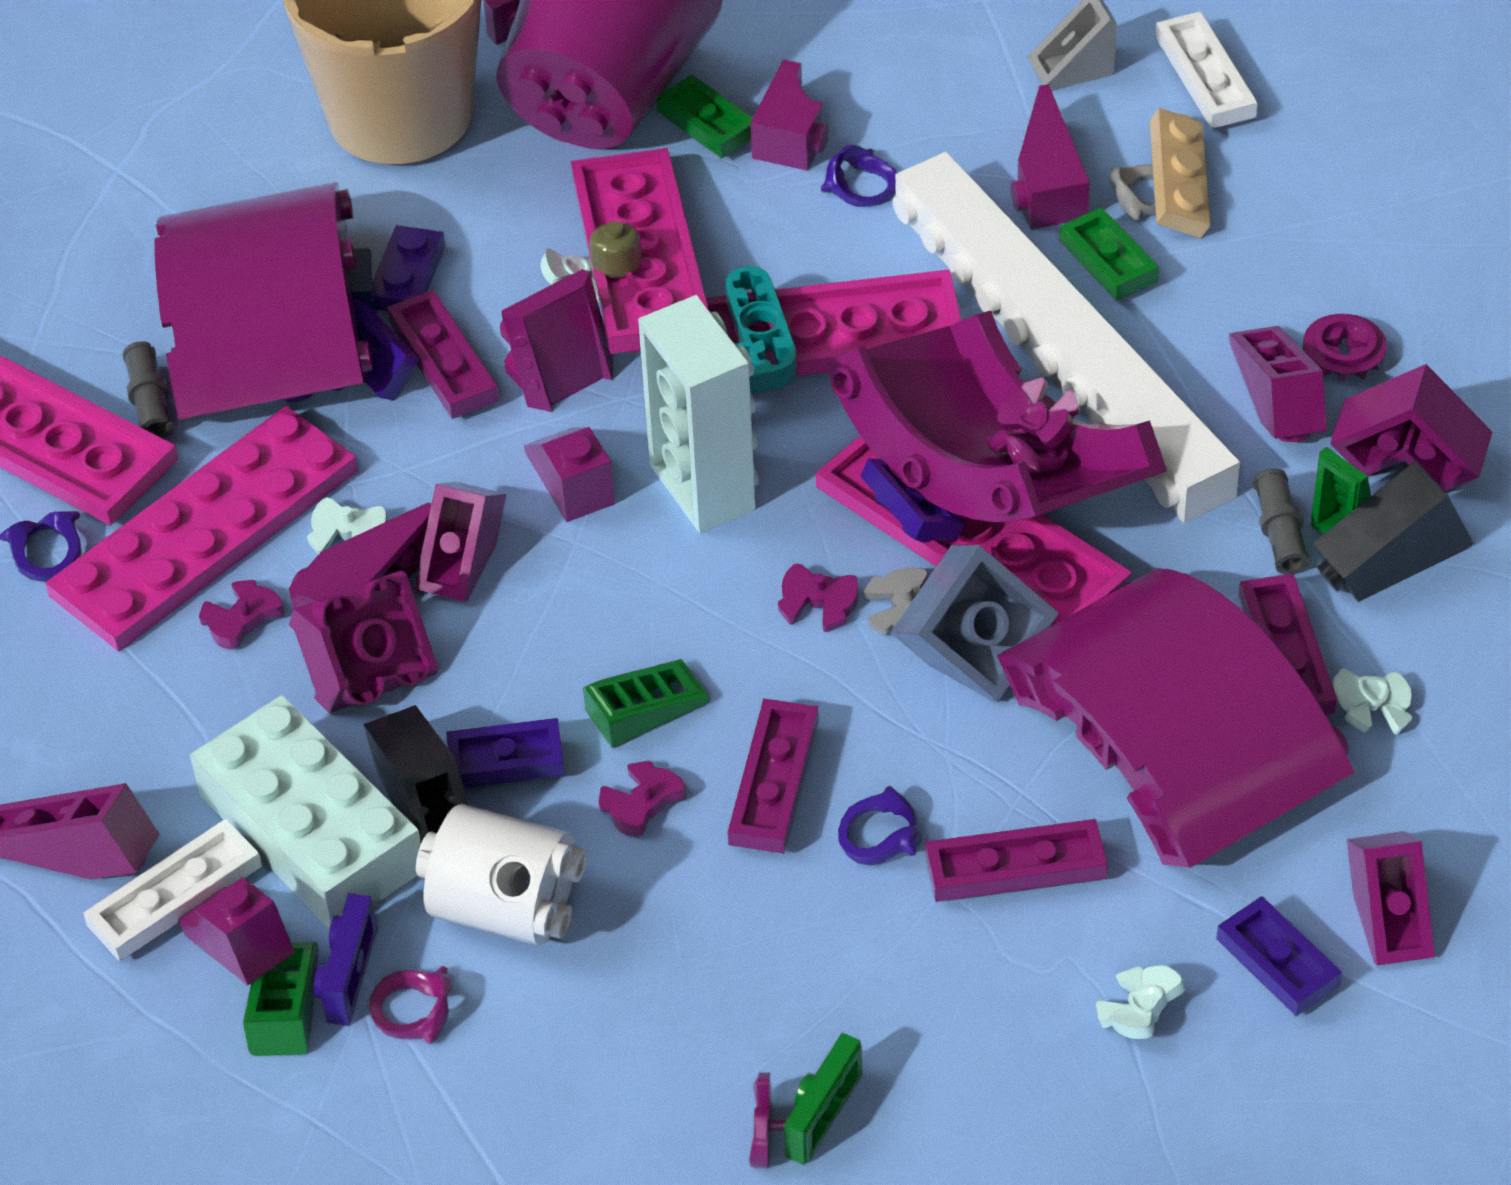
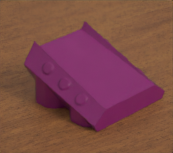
(556, 341)
(363, 642)

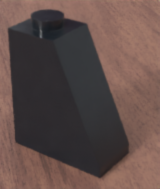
(1392, 536)
(415, 768)

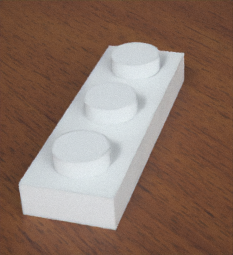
(1206, 70)
(171, 889)

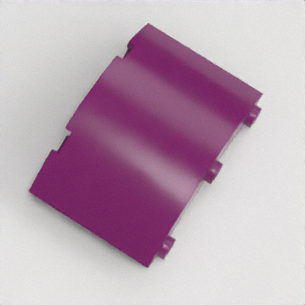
(259, 300)
(938, 397)
(1186, 709)

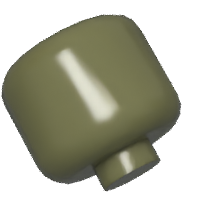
(615, 249)

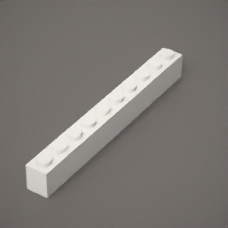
(1062, 330)

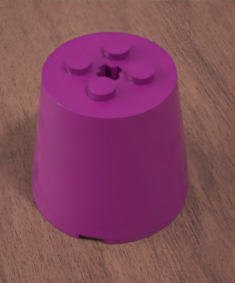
(597, 65)

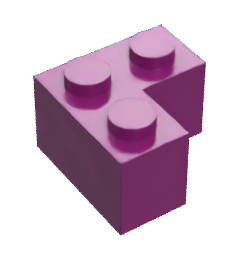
(1410, 422)

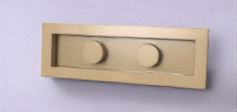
(1179, 173)

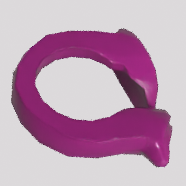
(1020, 449)
(429, 983)

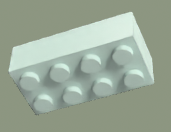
(699, 412)
(306, 810)

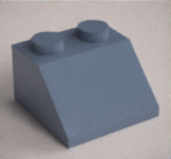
(969, 616)

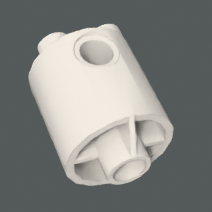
(480, 870)

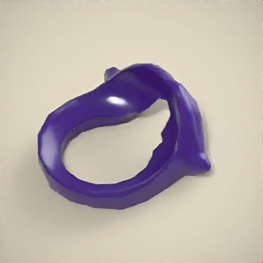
(866, 161)
(19, 533)
(896, 843)

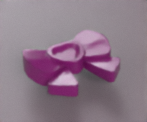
(1028, 412)
(835, 595)
(249, 611)
(655, 789)
(763, 1122)

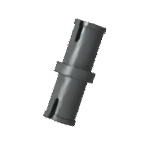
(147, 389)
(1281, 521)

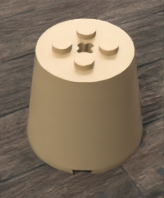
(391, 72)

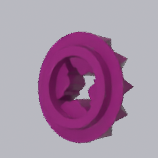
(1363, 337)

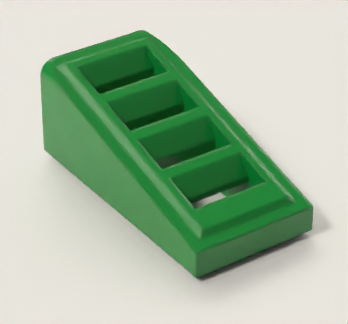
(1337, 490)
(623, 724)
(282, 1005)

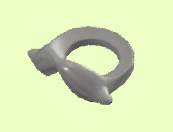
(1127, 176)

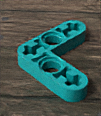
(758, 343)

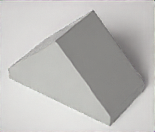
(1078, 47)

